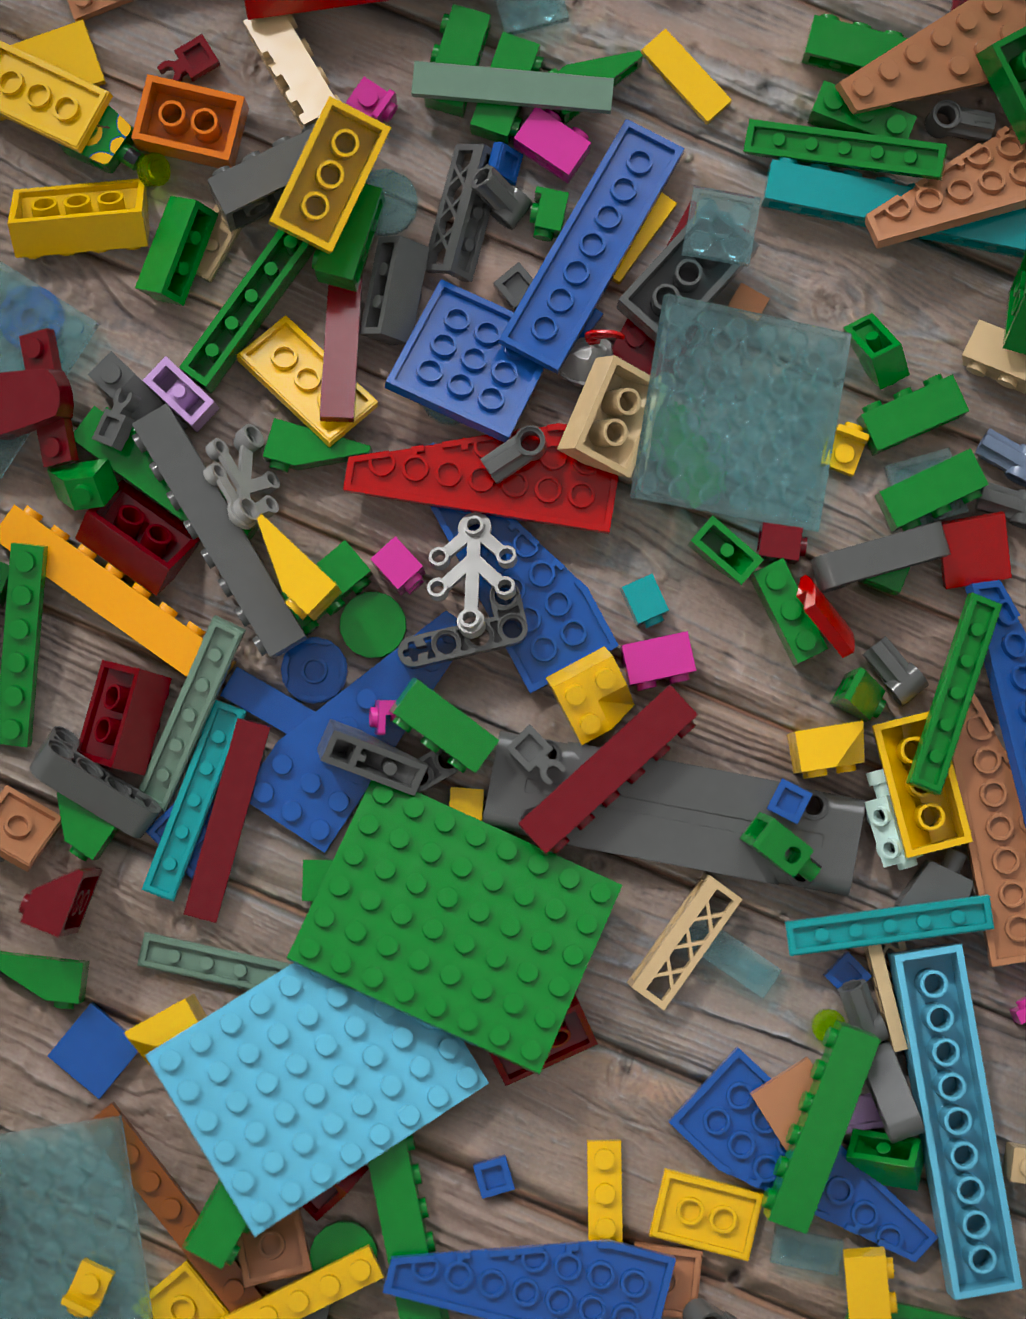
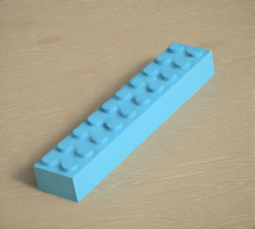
(957, 1120)

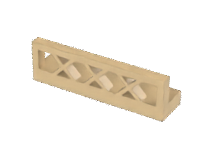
(674, 932)
(884, 992)

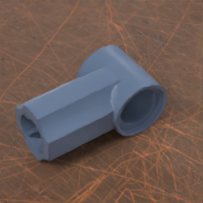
(1004, 455)

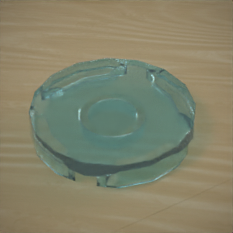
(400, 201)

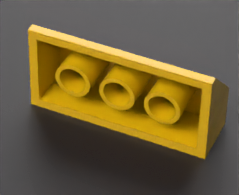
(79, 218)
(923, 819)

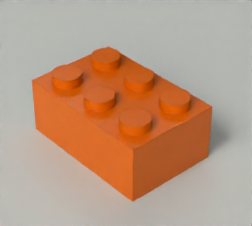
(190, 122)

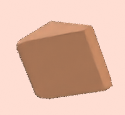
(748, 299)

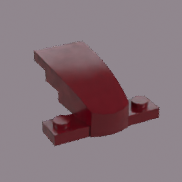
(39, 400)

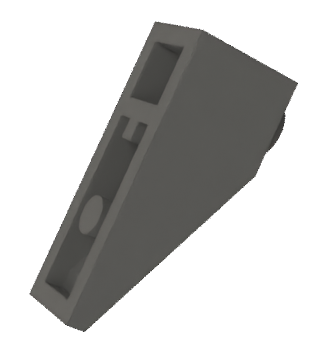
(114, 374)
(370, 757)

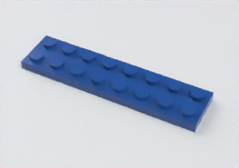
(591, 246)

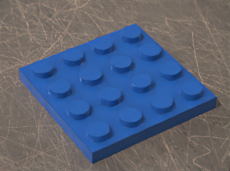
(460, 366)

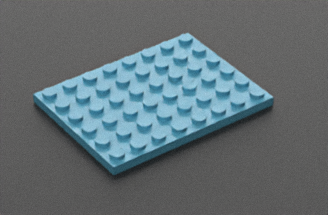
(306, 1087)

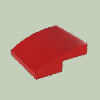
(825, 617)

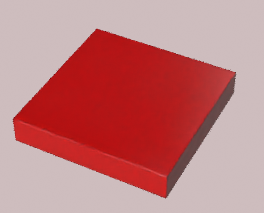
(977, 550)

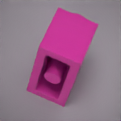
(552, 143)
(399, 567)
(658, 660)

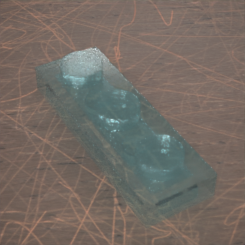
(736, 959)

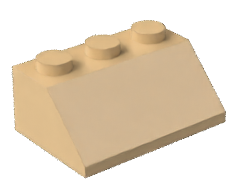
(608, 417)

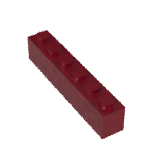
(608, 769)

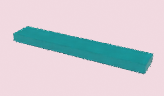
(192, 803)
(889, 925)

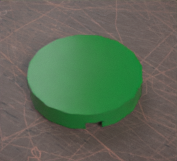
(373, 625)
(338, 1241)

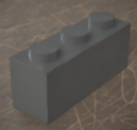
(394, 290)

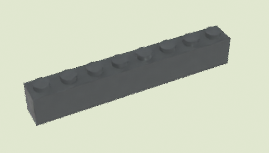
(224, 543)

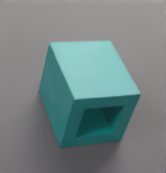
(645, 601)

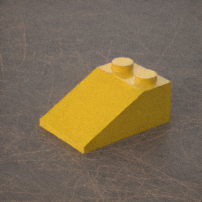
(301, 580)

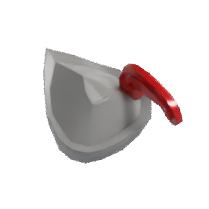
(584, 353)

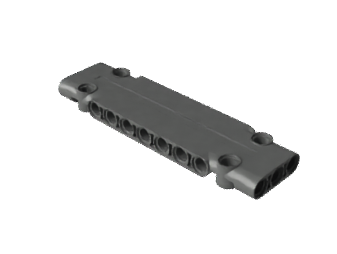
(684, 817)

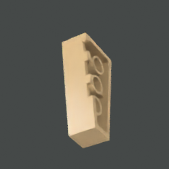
(291, 66)
(988, 358)

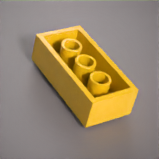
(329, 175)

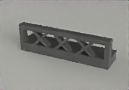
(471, 217)

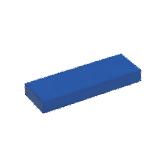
(264, 701)

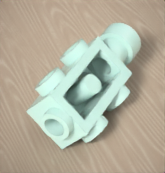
(884, 825)

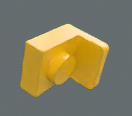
(847, 448)
(88, 1289)

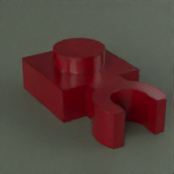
(194, 59)

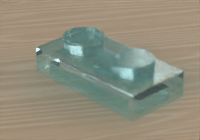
(806, 1251)

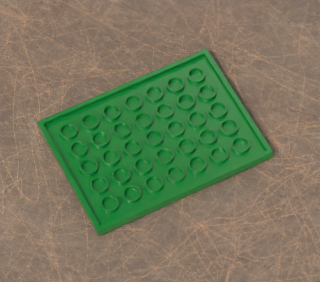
(455, 924)

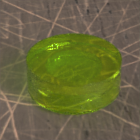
(153, 170)
(824, 1019)

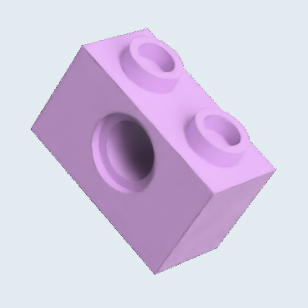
(181, 394)

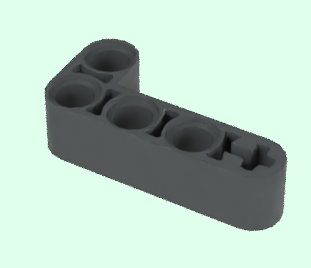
(879, 556)
(464, 647)
(91, 785)

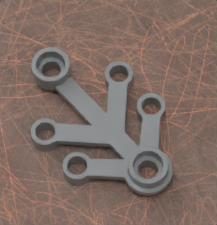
(241, 508)
(472, 567)

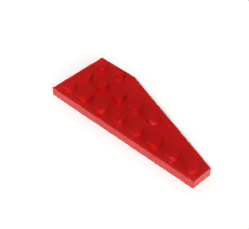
(451, 476)

